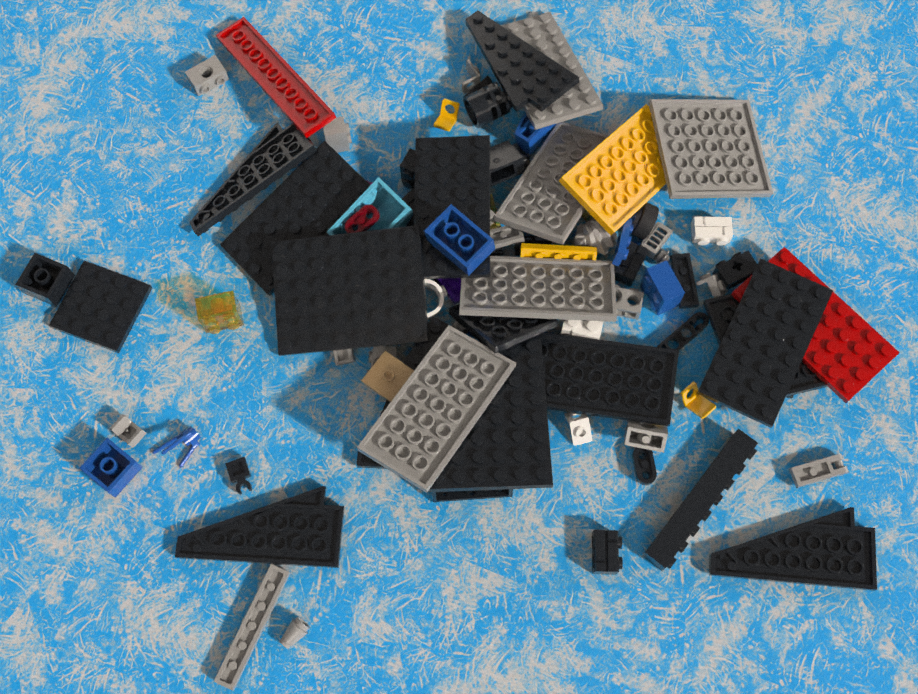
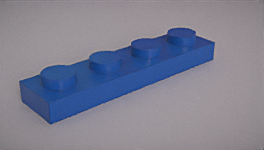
(623, 241)

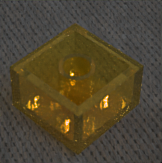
(219, 312)

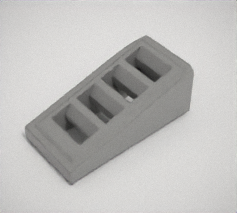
(652, 253)

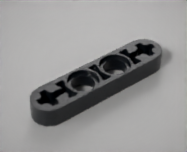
(679, 338)

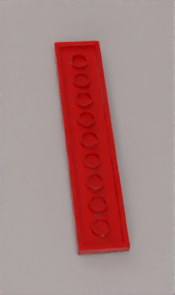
(276, 77)

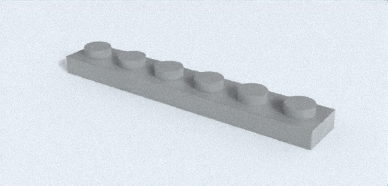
(252, 627)

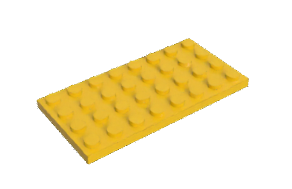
(619, 173)

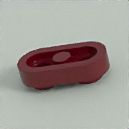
(361, 219)

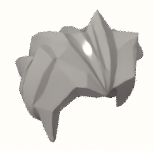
(594, 235)

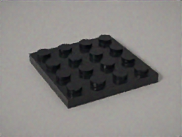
(101, 306)
(502, 332)

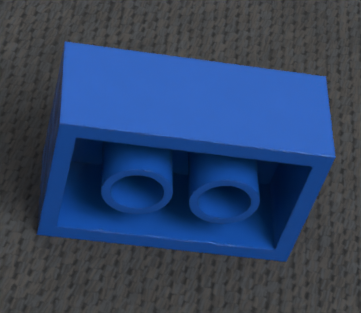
(459, 239)

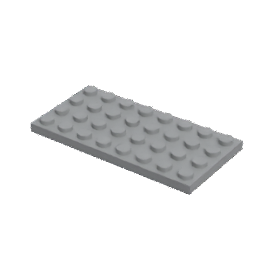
(546, 36)
(538, 199)
(542, 289)
(436, 408)

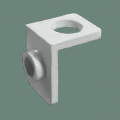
(579, 428)

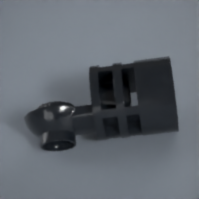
(486, 105)

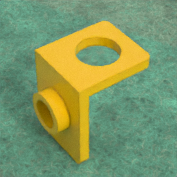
(447, 120)
(696, 403)

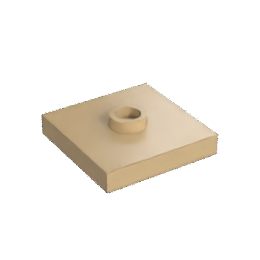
(387, 376)

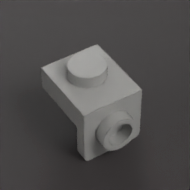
(715, 284)
(128, 431)

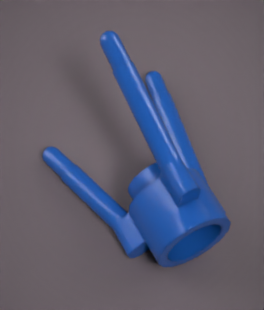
(188, 437)

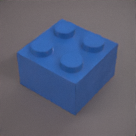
(661, 288)
(111, 467)

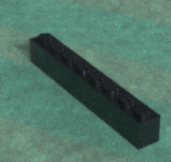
(700, 499)

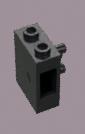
(505, 163)

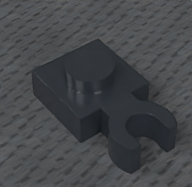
(238, 472)

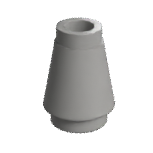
(296, 630)

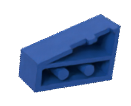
(529, 138)

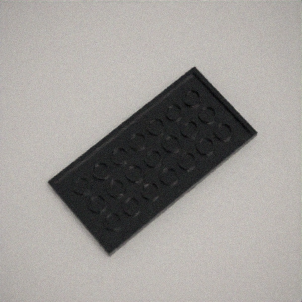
(455, 174)
(297, 209)
(765, 342)
(609, 378)

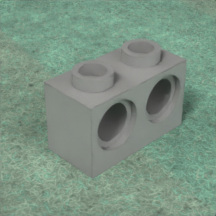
(625, 309)

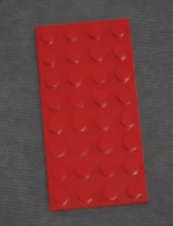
(844, 346)

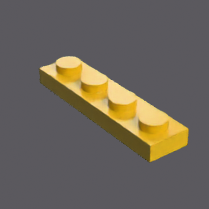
(558, 251)

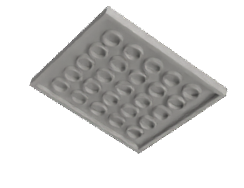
(709, 148)

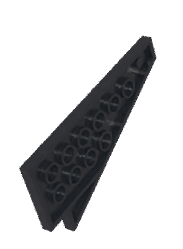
(519, 67)
(266, 163)
(282, 533)
(816, 552)

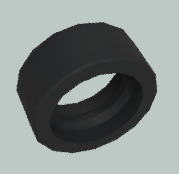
(645, 220)

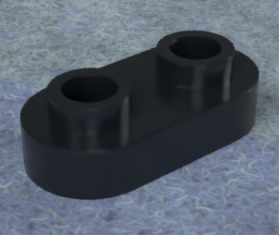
(644, 466)

